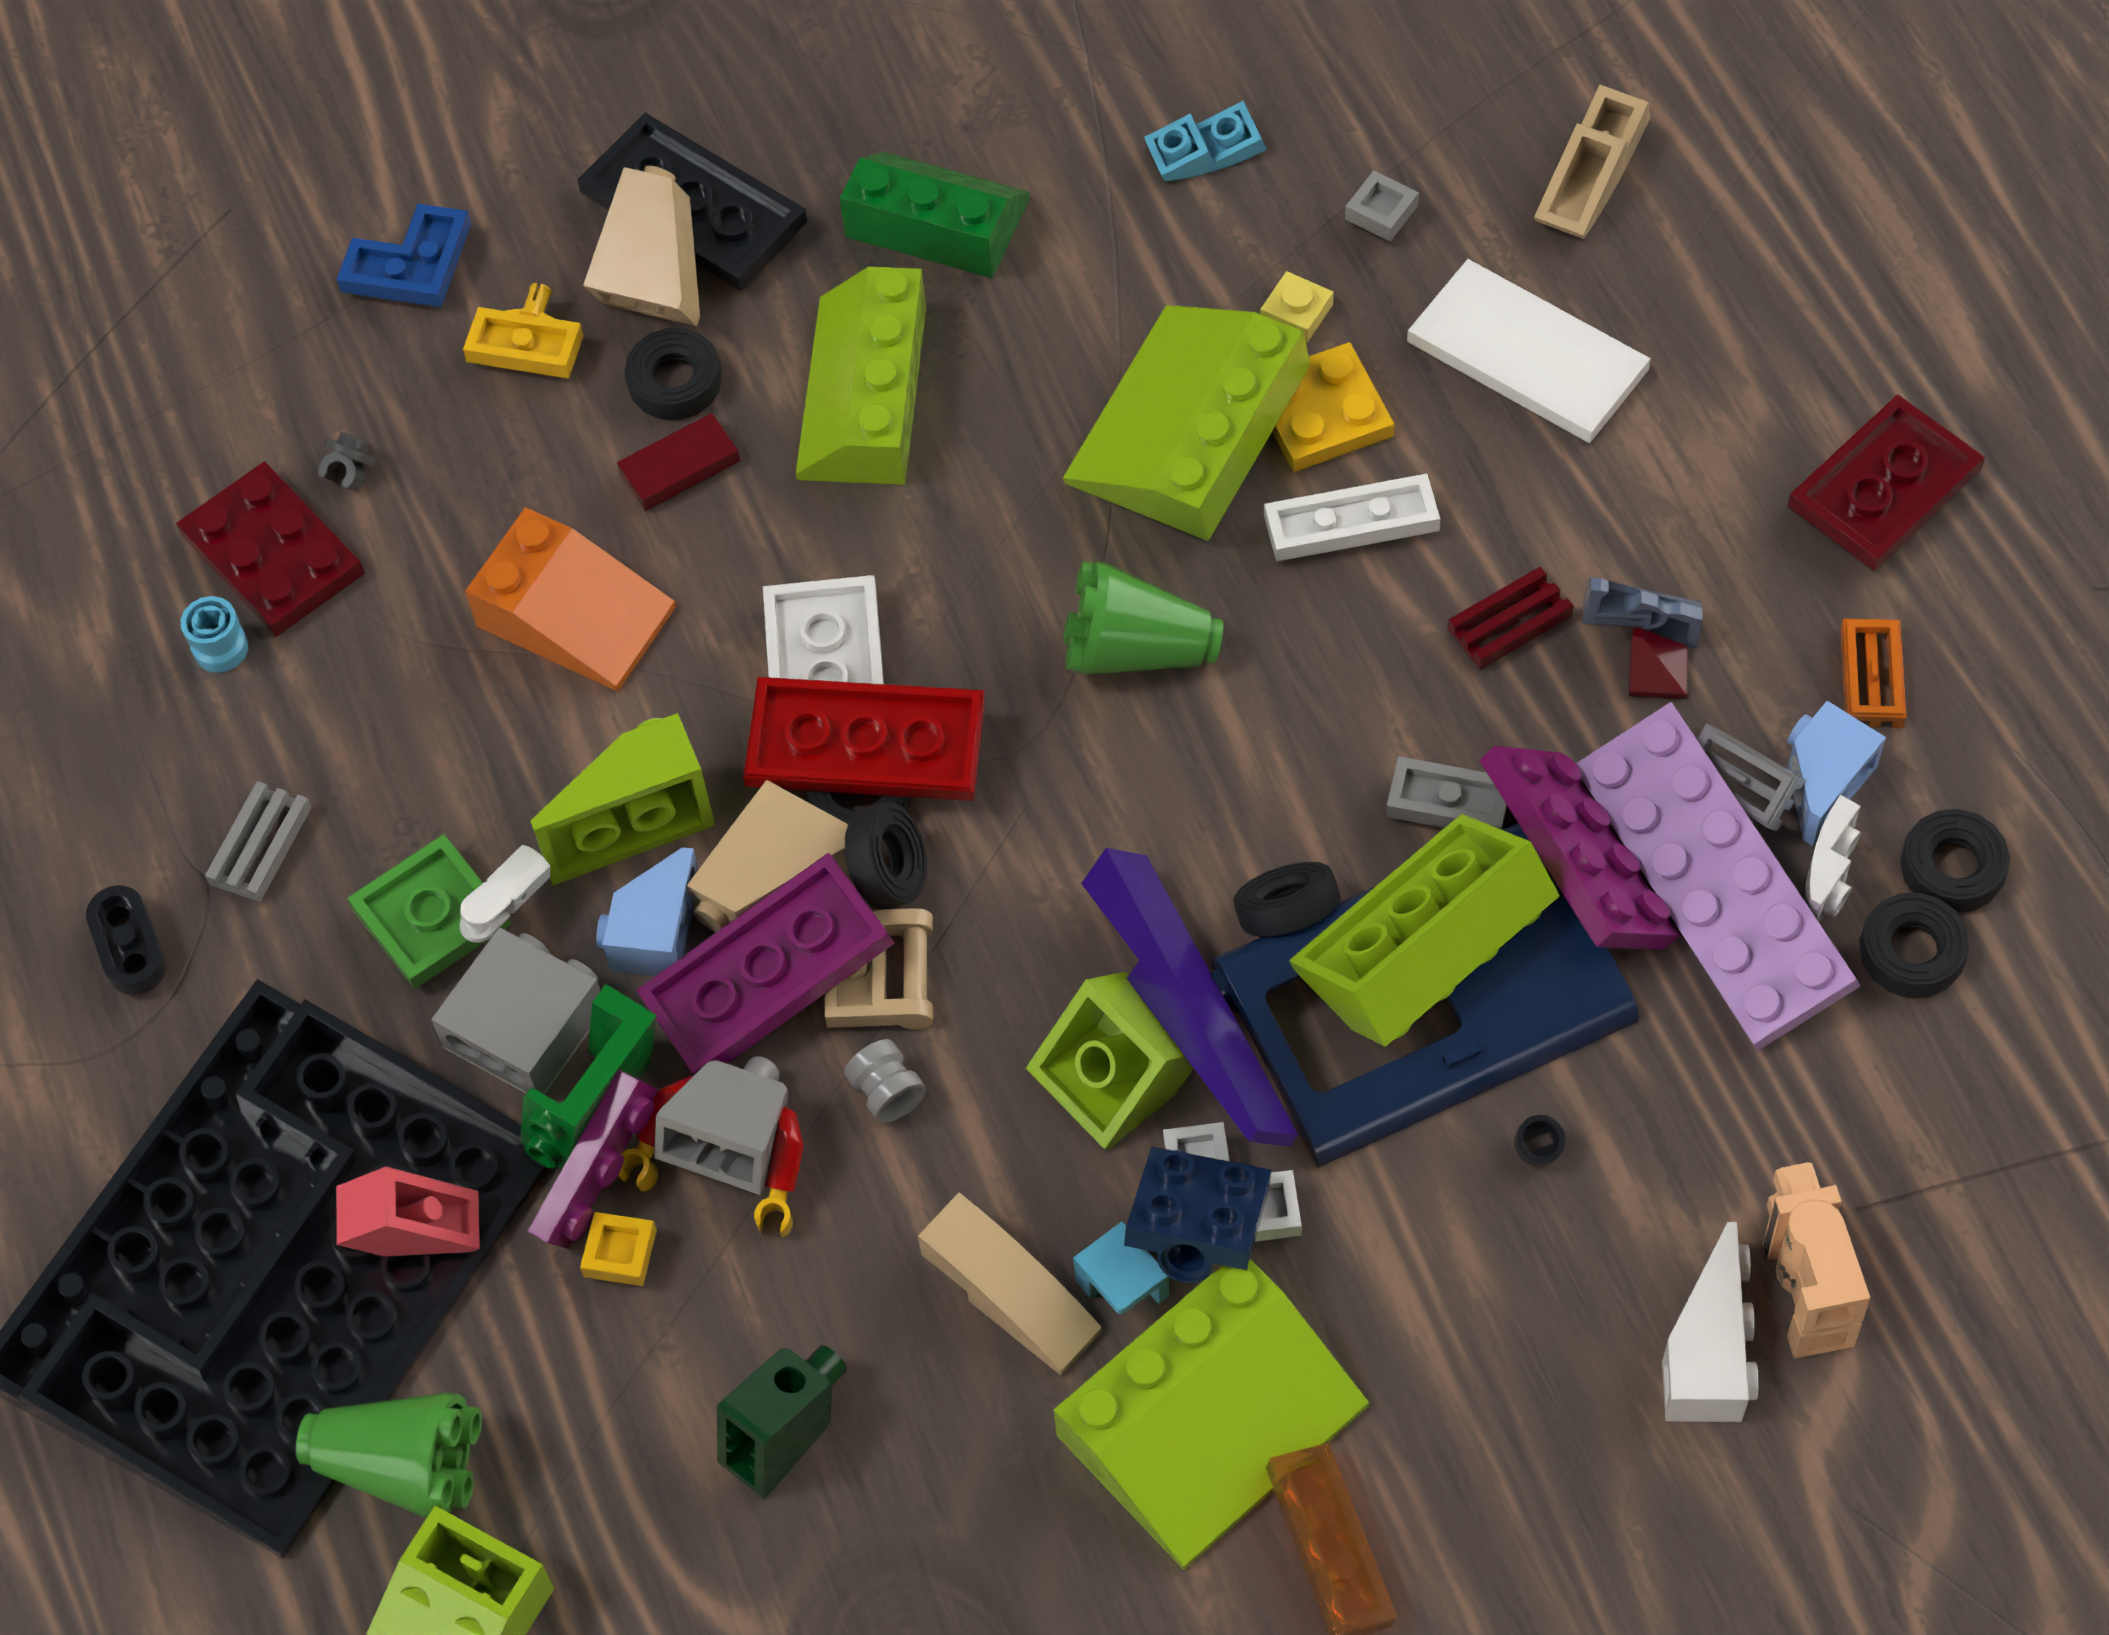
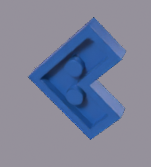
(412, 271)

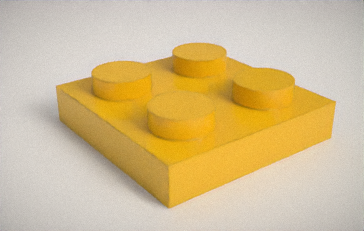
(1332, 411)

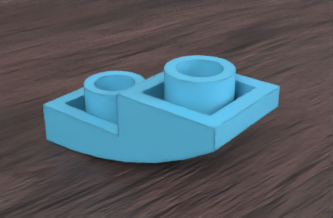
(1196, 149)

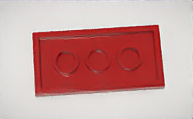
(865, 738)

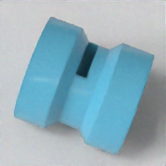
(214, 634)

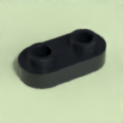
(128, 943)

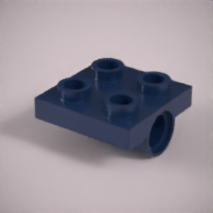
(1197, 1212)

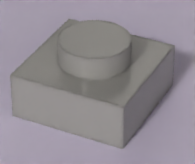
(1381, 206)

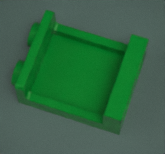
(620, 1040)

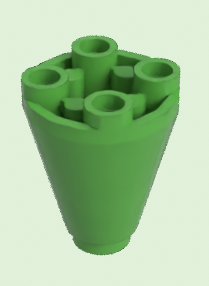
(1135, 626)
(397, 1449)

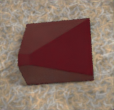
(1657, 666)

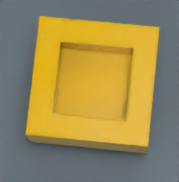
(618, 1249)

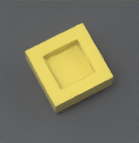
(1298, 303)

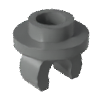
(348, 452)

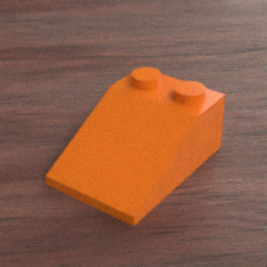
(567, 600)

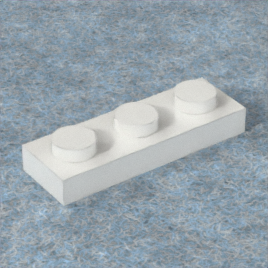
(1351, 517)

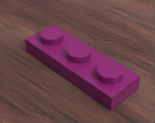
(594, 1161)

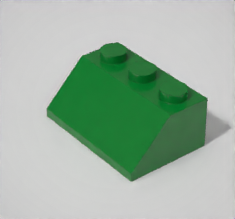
(931, 212)

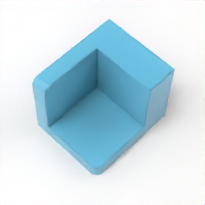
(1119, 1272)

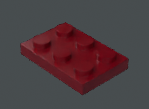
(1886, 482)
(270, 548)

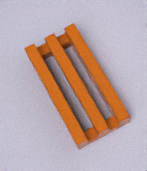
(1873, 711)

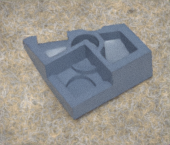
(1657, 612)

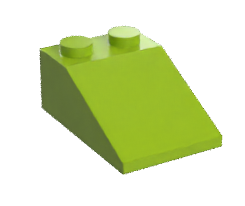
(625, 802)

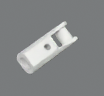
(502, 894)

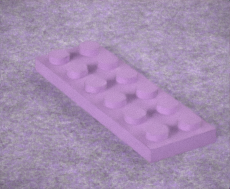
(1717, 877)

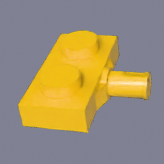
(524, 338)

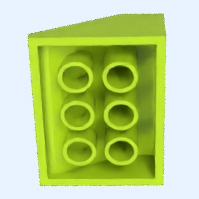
(1191, 415)
(1203, 1405)

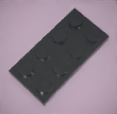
(733, 215)

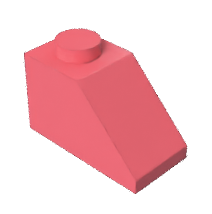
(406, 1215)

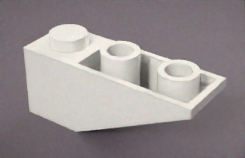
(1706, 1350)

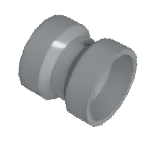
(885, 1081)

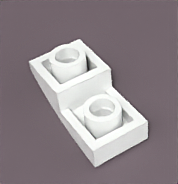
(1826, 878)

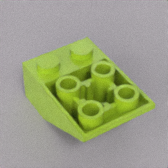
(461, 1584)

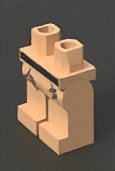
(1815, 1262)

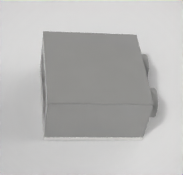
(518, 1011)

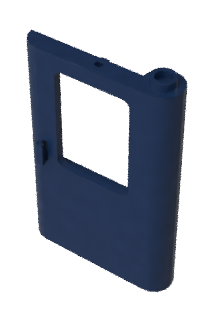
(1515, 1013)

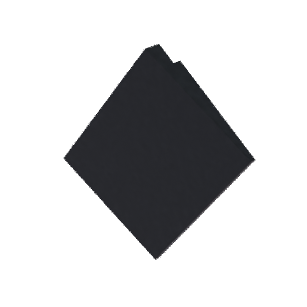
(209, 1273)

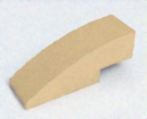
(1593, 161)
(1008, 1284)

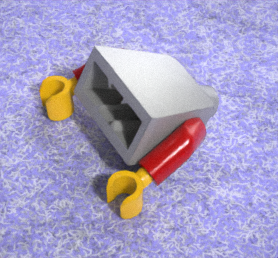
(727, 1128)

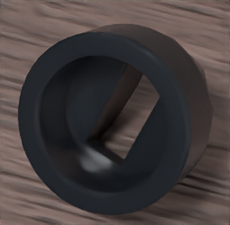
(1533, 1129)

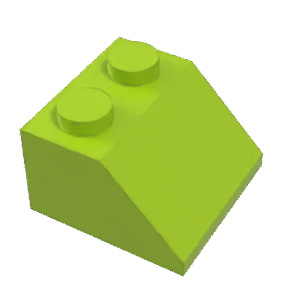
(1109, 1060)

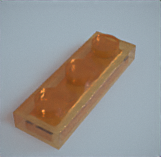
(1331, 1542)

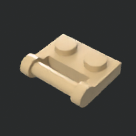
(862, 996)

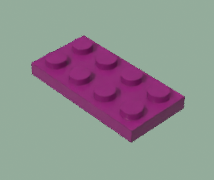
(1580, 848)
(765, 966)

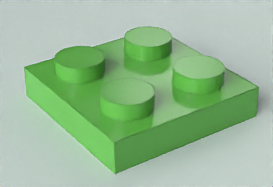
(417, 910)

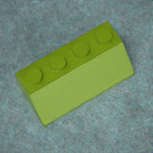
(864, 379)
(1426, 928)

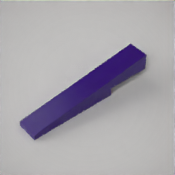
(1184, 994)

